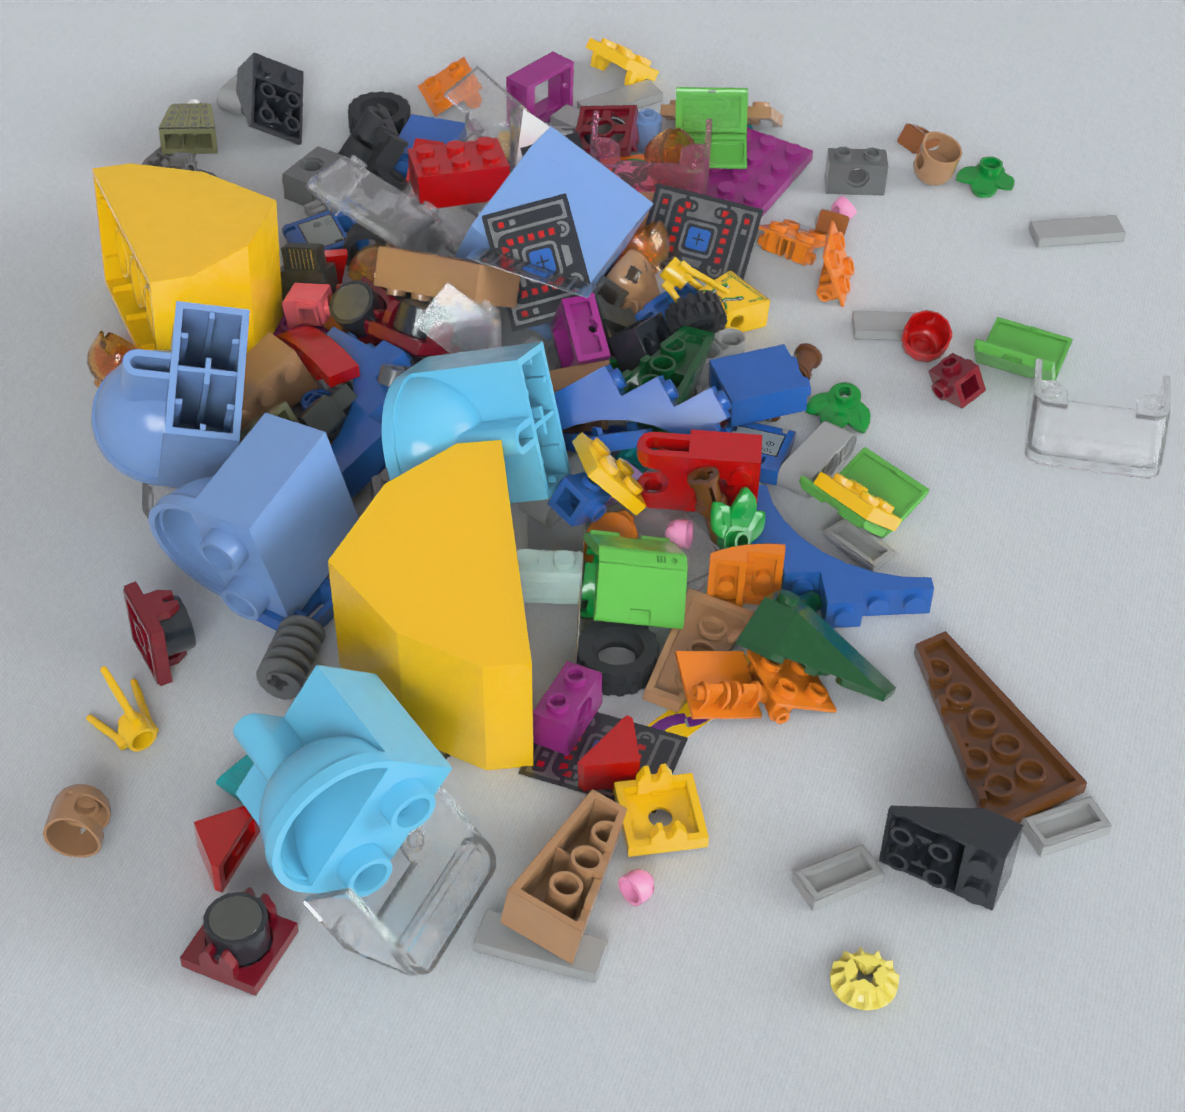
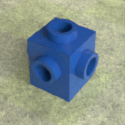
(579, 499)

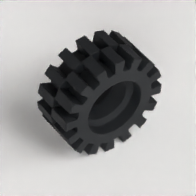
(697, 311)

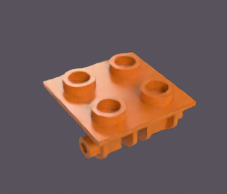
(434, 87)
(791, 240)
(836, 269)
(719, 685)
(788, 687)

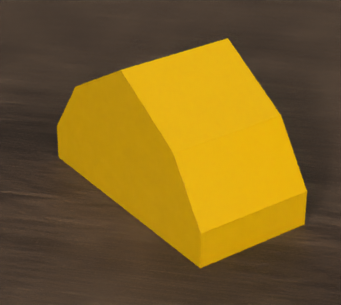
(186, 241)
(437, 605)

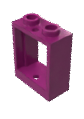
(551, 67)
(571, 332)

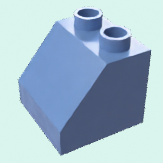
(600, 202)

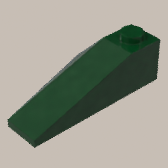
(678, 359)
(794, 631)

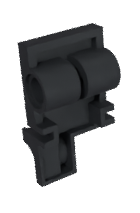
(377, 145)

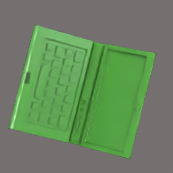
(729, 122)
(1017, 346)
(881, 480)
(639, 580)

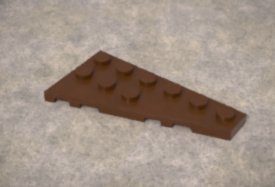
(997, 746)

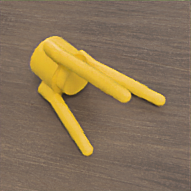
(680, 273)
(134, 728)

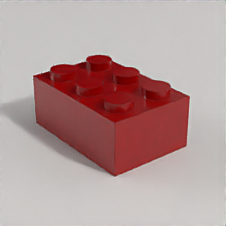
(457, 172)

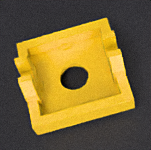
(606, 51)
(666, 792)

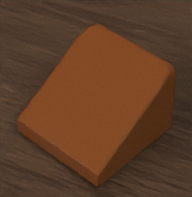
(912, 138)
(825, 217)

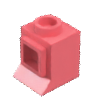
(307, 304)

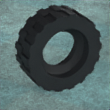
(396, 105)
(624, 678)

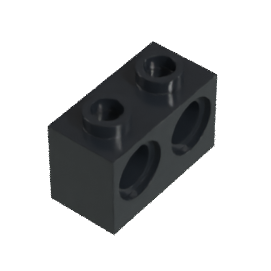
(638, 340)

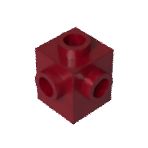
(957, 380)

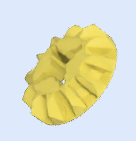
(861, 993)

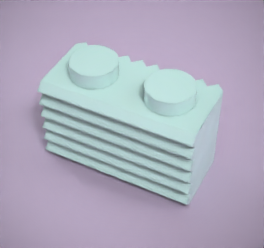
(550, 575)

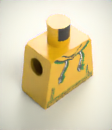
(744, 306)

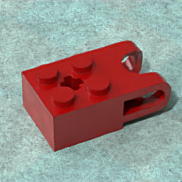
(733, 454)

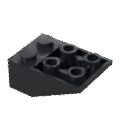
(271, 97)
(953, 849)

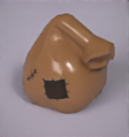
(636, 277)

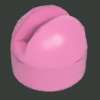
(843, 206)
(680, 533)
(636, 886)

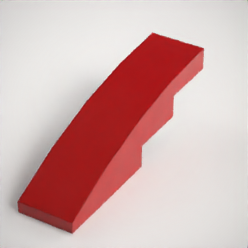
(321, 355)

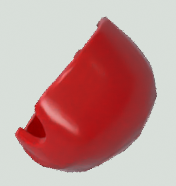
(926, 336)

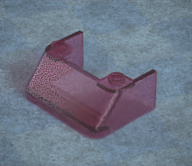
(644, 176)

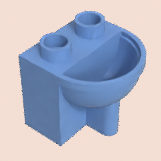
(176, 409)
(262, 521)

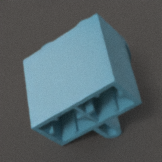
(477, 399)
(338, 782)

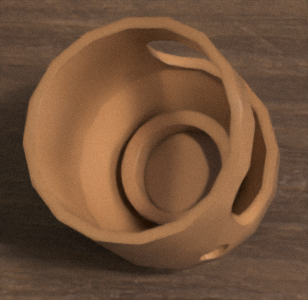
(937, 165)
(70, 811)

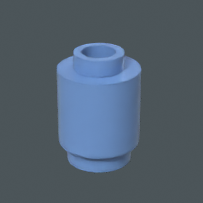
(648, 124)

